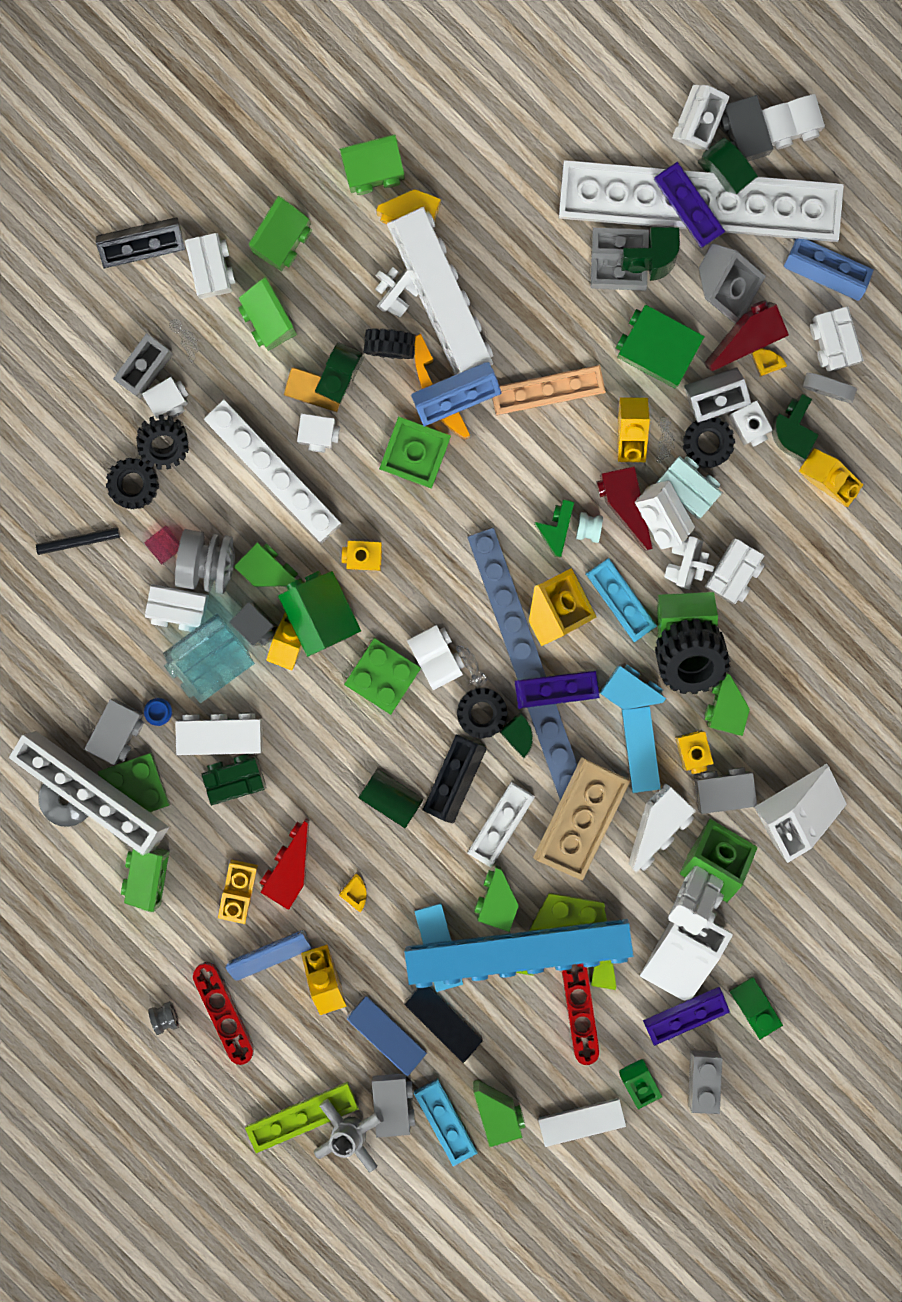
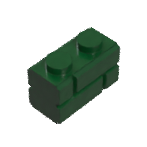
(233, 780)

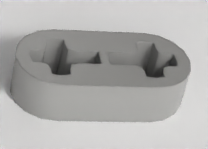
(829, 387)

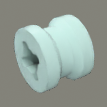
(589, 527)

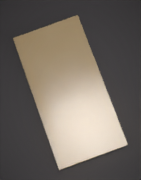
(581, 819)

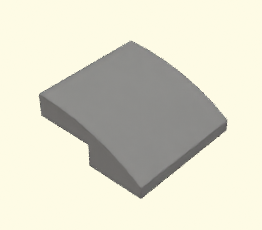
(607, 255)

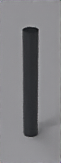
(79, 540)

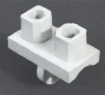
(391, 301)
(684, 574)

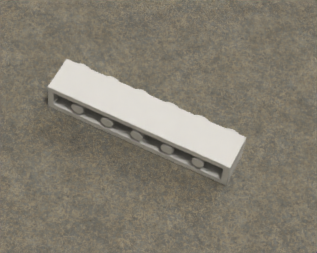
(439, 290)
(272, 471)
(89, 792)

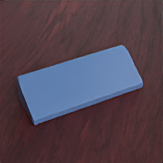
(828, 268)
(456, 393)
(268, 955)
(386, 1035)

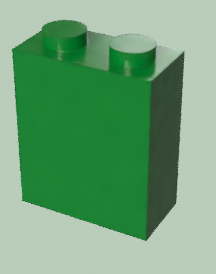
(659, 346)
(318, 612)

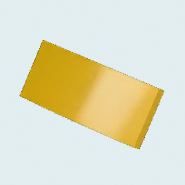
(237, 891)

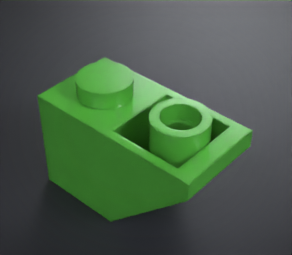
(263, 569)
(729, 708)
(499, 903)

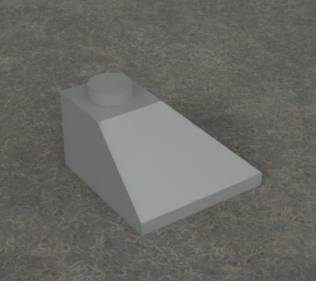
(729, 281)

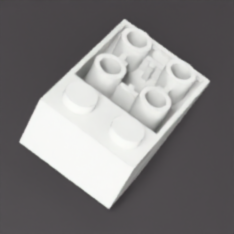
(802, 812)
(660, 820)
(685, 959)

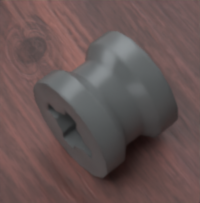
(163, 1018)

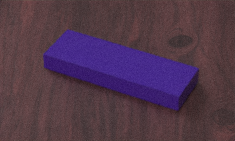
(689, 205)
(557, 689)
(686, 1016)

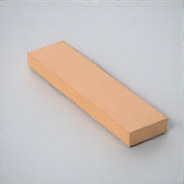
(549, 390)

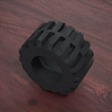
(690, 640)

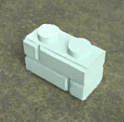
(692, 488)

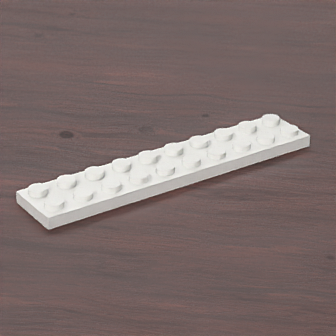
(762, 208)

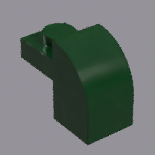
(728, 166)
(658, 258)
(339, 372)
(789, 434)

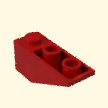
(290, 873)

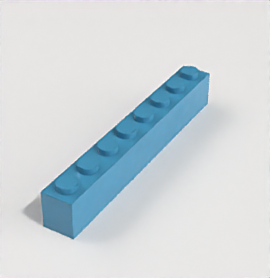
(519, 952)

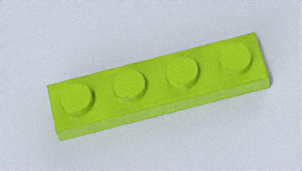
(299, 1118)

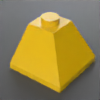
(559, 607)

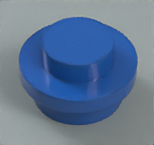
(158, 711)

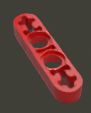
(581, 1010)
(219, 1014)

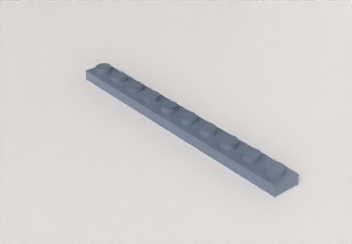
(522, 653)

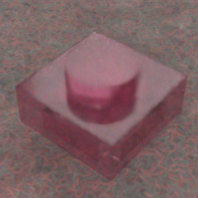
(163, 545)

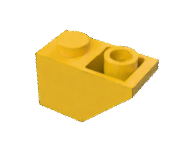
(406, 204)
(633, 429)
(831, 477)
(285, 645)
(323, 980)

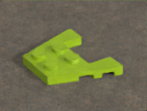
(568, 911)

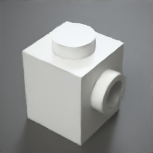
(167, 398)
(751, 424)
(317, 432)

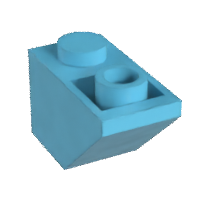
(628, 691)

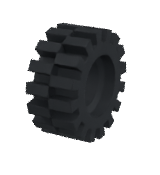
(389, 343)
(162, 428)
(725, 447)
(115, 479)
(499, 713)

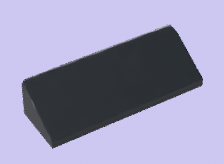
(140, 242)
(454, 779)
(443, 1022)

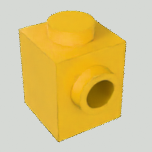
(362, 555)
(694, 751)

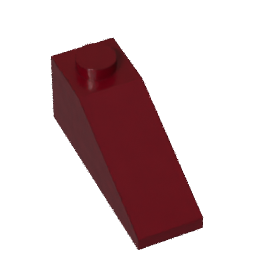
(752, 332)
(620, 492)

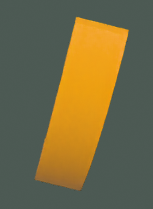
(422, 359)

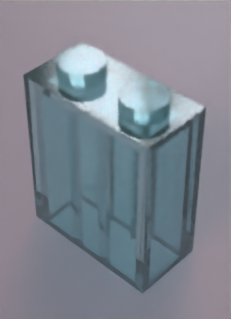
(207, 659)

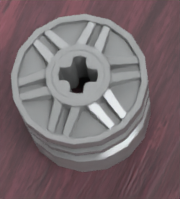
(204, 561)

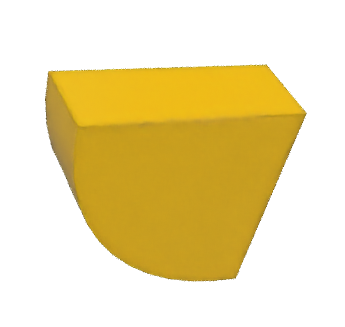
(767, 361)
(355, 892)

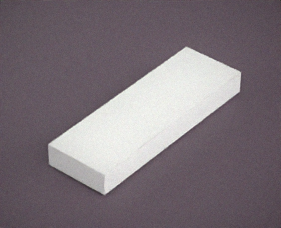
(501, 824)
(581, 1122)

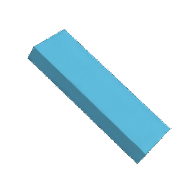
(621, 600)
(641, 749)
(433, 930)
(445, 1122)

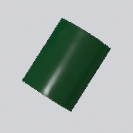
(518, 734)
(391, 798)

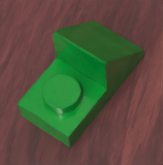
(556, 536)
(756, 1008)
(640, 1083)

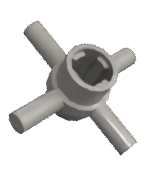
(348, 1136)

